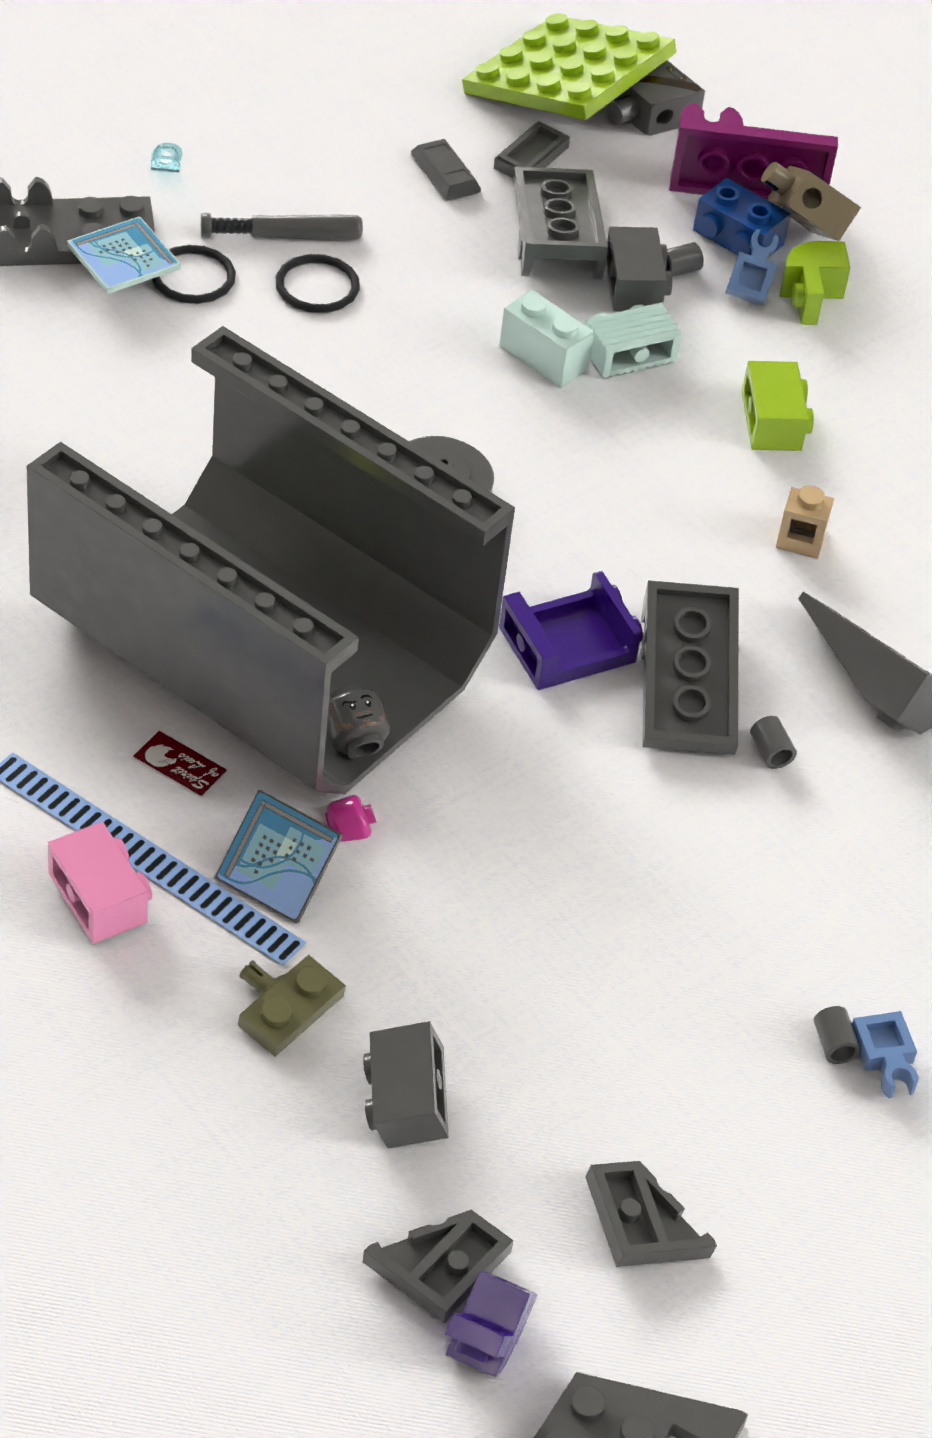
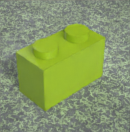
(776, 405)

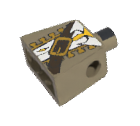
(810, 200)

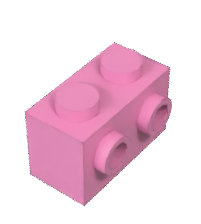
(99, 882)

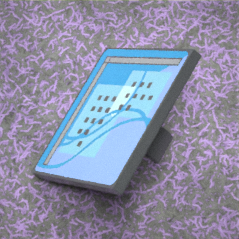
(278, 856)

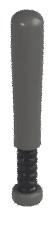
(290, 226)

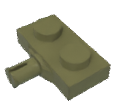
(287, 1002)

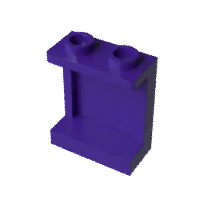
(571, 634)

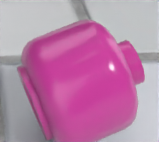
(350, 818)

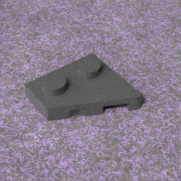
(641, 1218)

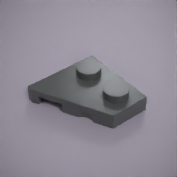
(441, 1261)

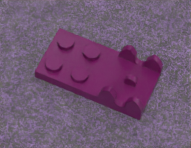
(726, 148)

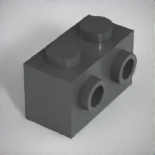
(636, 267)
(406, 1085)

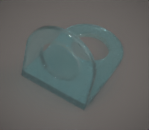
(166, 163)

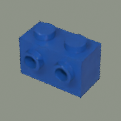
(732, 214)

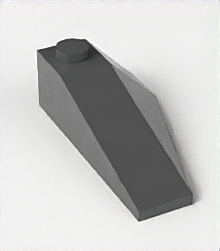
(878, 671)

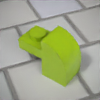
(814, 273)

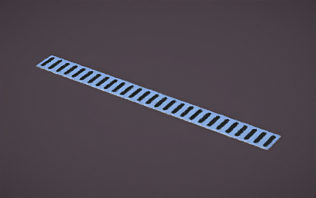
(154, 861)

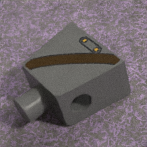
(656, 100)

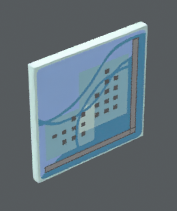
(123, 254)

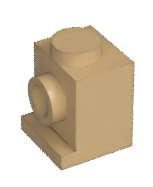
(808, 511)

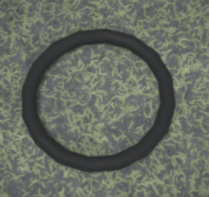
(317, 258)
(202, 298)

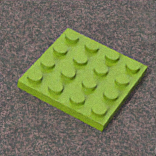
(569, 66)

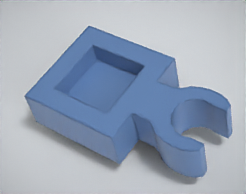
(752, 273)
(887, 1047)

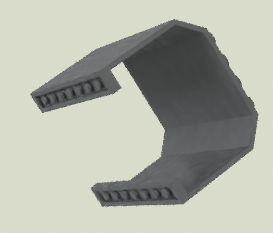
(290, 571)

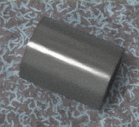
(684, 259)
(773, 742)
(836, 1035)

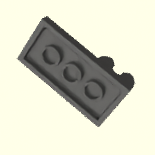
(559, 217)
(39, 227)
(690, 667)

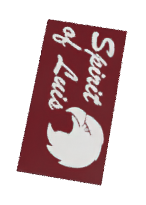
(180, 763)

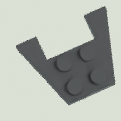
(620, 1410)

